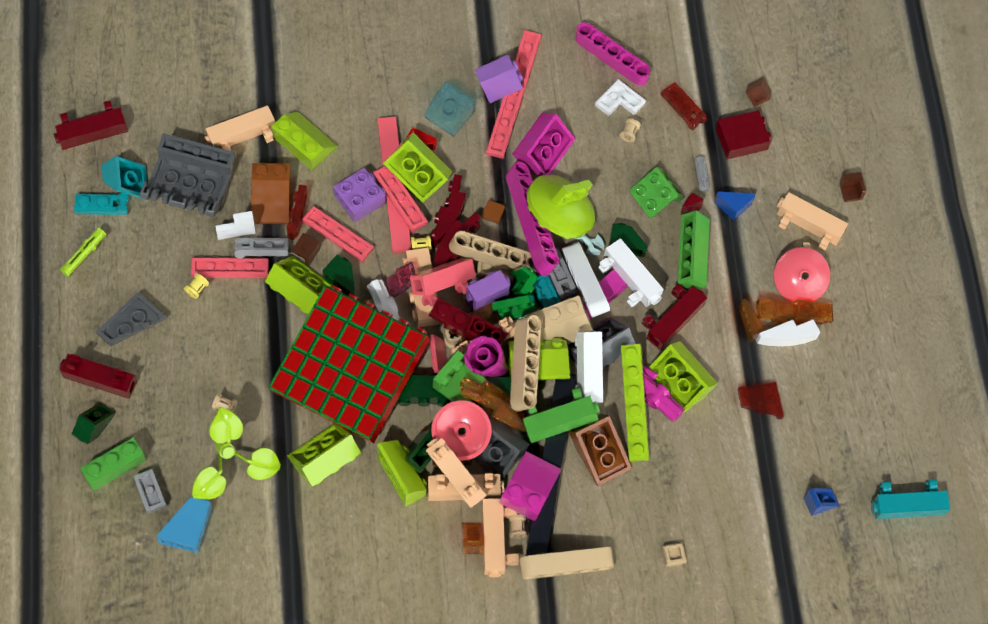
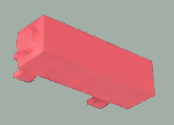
(442, 277)

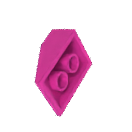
(530, 486)

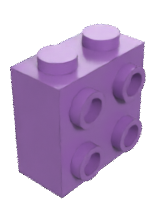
(499, 78)
(359, 194)
(487, 290)

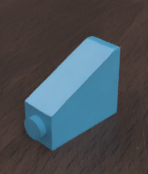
(187, 526)

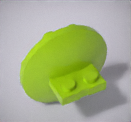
(561, 205)

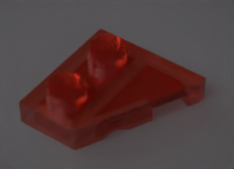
(761, 398)

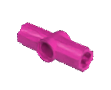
(659, 398)

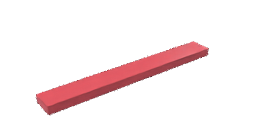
(511, 103)
(388, 143)

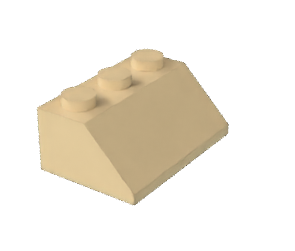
(564, 320)

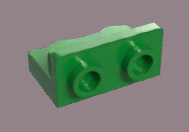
(515, 307)

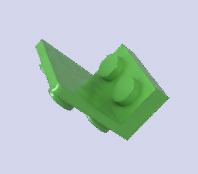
(655, 192)
(450, 376)

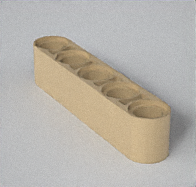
(486, 251)
(525, 363)
(566, 563)

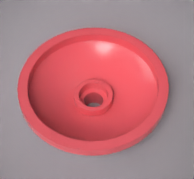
(789, 271)
(463, 415)

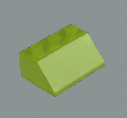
(302, 139)
(417, 167)
(296, 282)
(552, 359)
(682, 375)
(324, 454)
(400, 472)

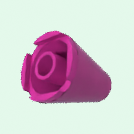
(486, 357)

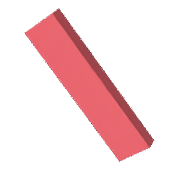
(401, 199)
(338, 234)
(230, 267)

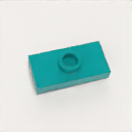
(545, 292)

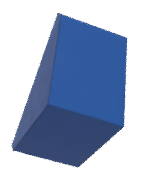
(734, 203)
(820, 500)

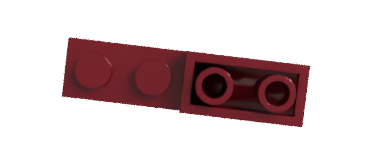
(451, 212)
(443, 253)
(464, 324)

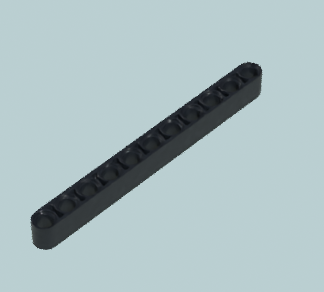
(553, 454)

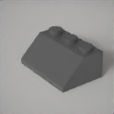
(613, 336)
(503, 449)

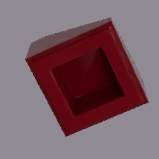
(692, 204)

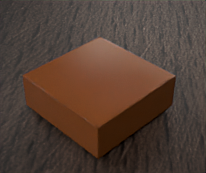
(493, 212)

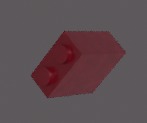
(743, 134)

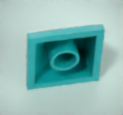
(124, 176)

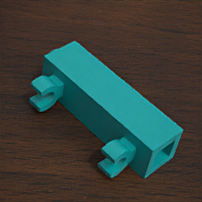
(910, 504)

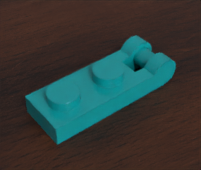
(101, 204)

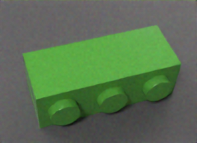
(113, 464)

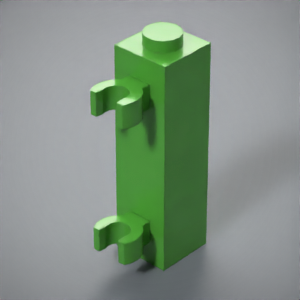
(561, 418)

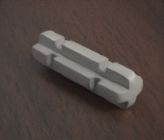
(702, 173)

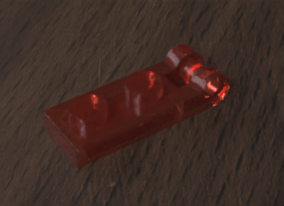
(683, 105)
(297, 212)

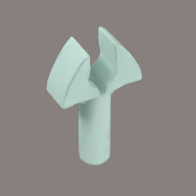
(591, 243)

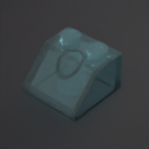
(450, 109)

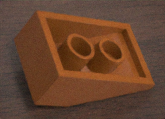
(270, 193)
(600, 449)

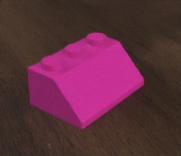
(544, 144)

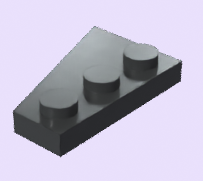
(129, 320)

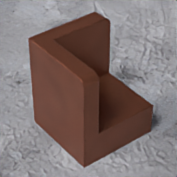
(758, 92)
(852, 187)
(307, 248)

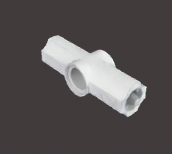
(382, 299)

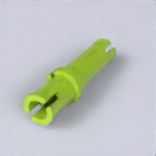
(84, 250)

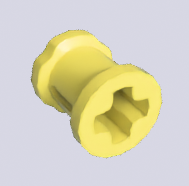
(420, 243)
(196, 286)

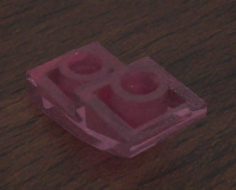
(400, 281)

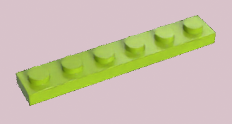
(635, 403)

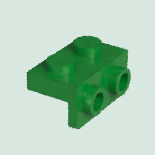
(526, 280)

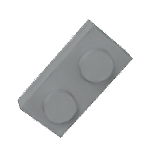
(149, 491)

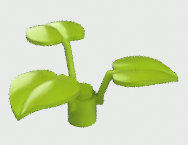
(223, 429)

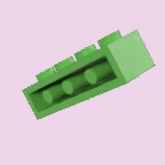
(693, 250)

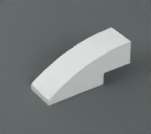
(789, 334)

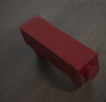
(90, 128)
(689, 304)
(98, 376)

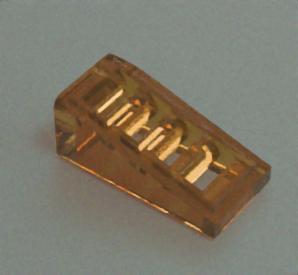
(751, 321)

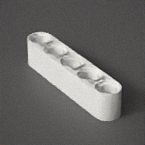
(585, 279)

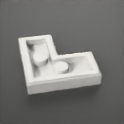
(621, 95)
(242, 225)

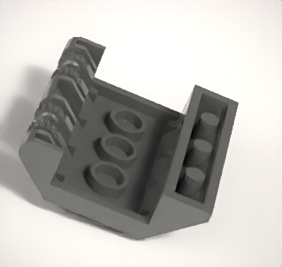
(190, 175)

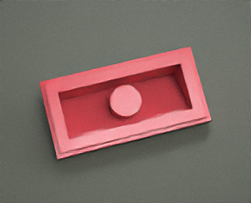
(438, 353)

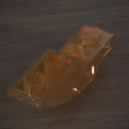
(799, 311)
(496, 399)

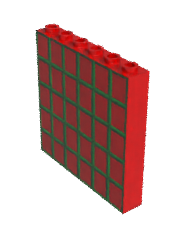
(349, 363)

